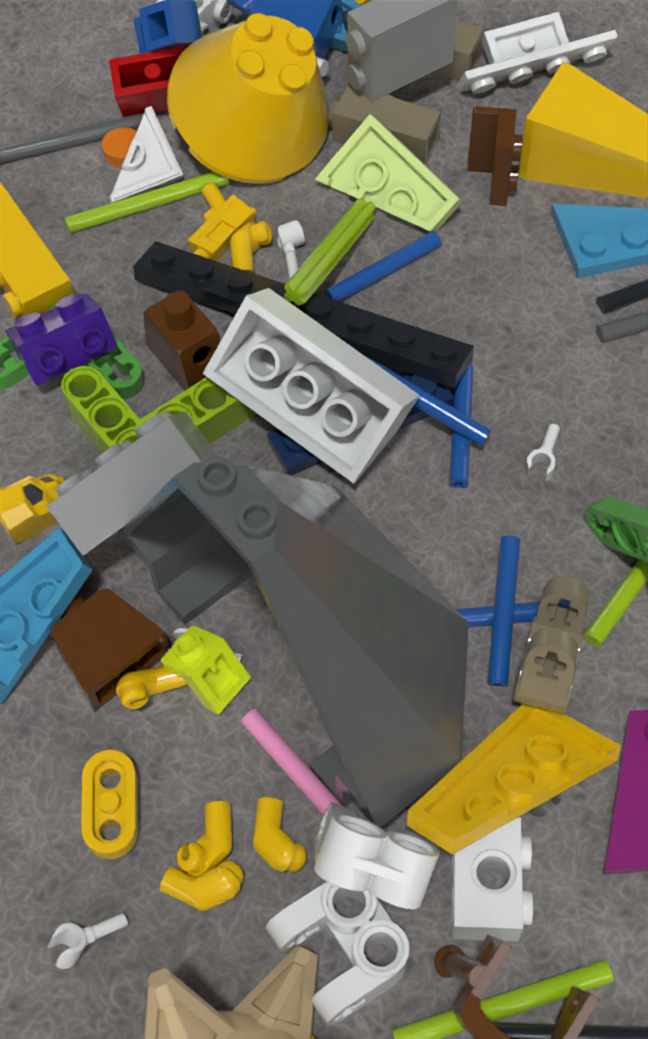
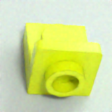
(207, 667)

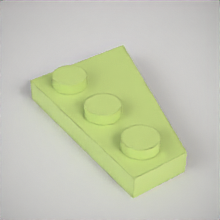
(386, 172)

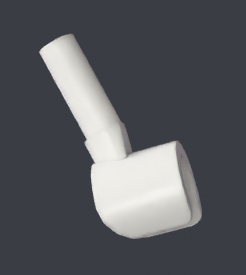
(289, 237)
(545, 452)
(78, 938)

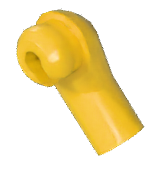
(247, 241)
(136, 686)
(272, 842)
(213, 845)
(205, 890)

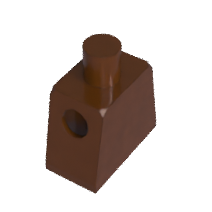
(175, 332)
(104, 641)

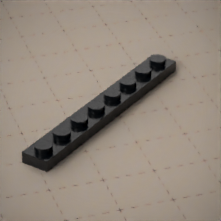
(369, 333)

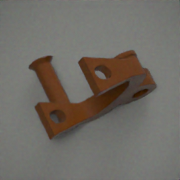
(478, 974)

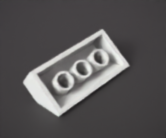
(309, 383)

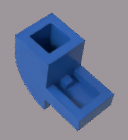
(167, 25)

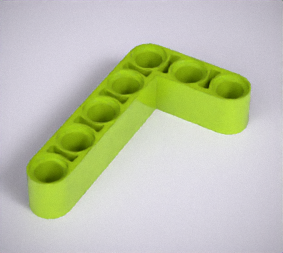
(107, 408)

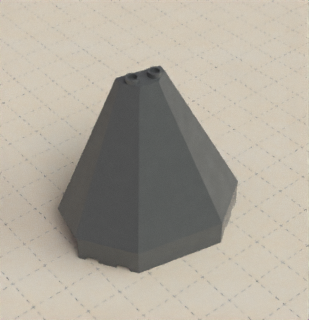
(355, 614)

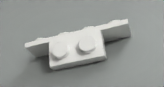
(530, 47)

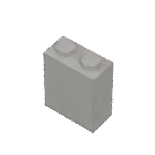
(398, 43)

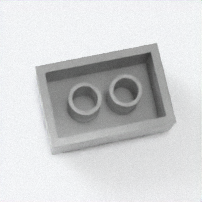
(129, 475)

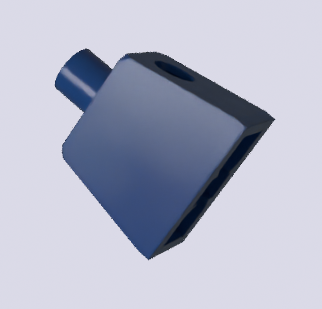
(316, 16)

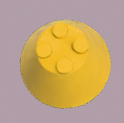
(251, 100)

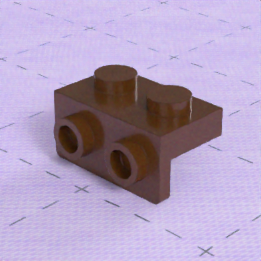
(494, 148)

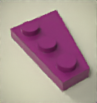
(629, 822)

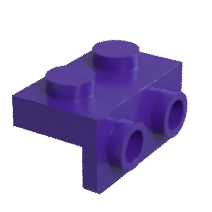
(61, 337)

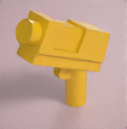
(220, 223)

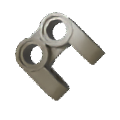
(553, 646)

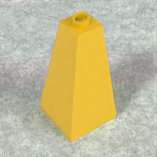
(585, 137)

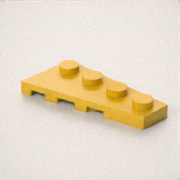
(509, 774)

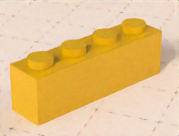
(27, 267)

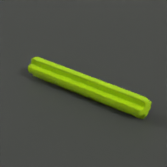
(329, 252)

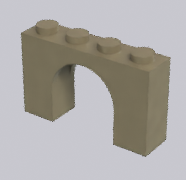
(411, 123)

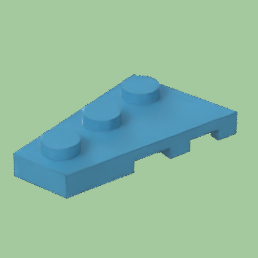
(602, 237)
(33, 601)

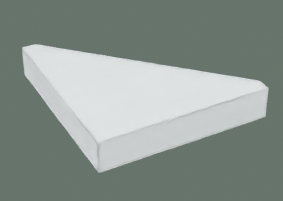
(148, 161)

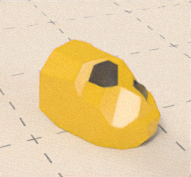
(24, 506)

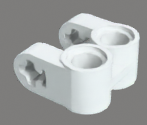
(364, 857)
(354, 936)

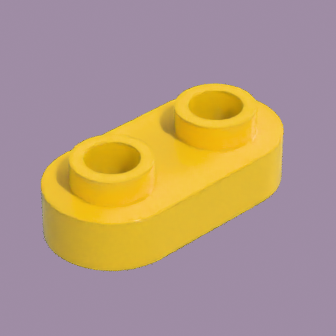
(109, 806)

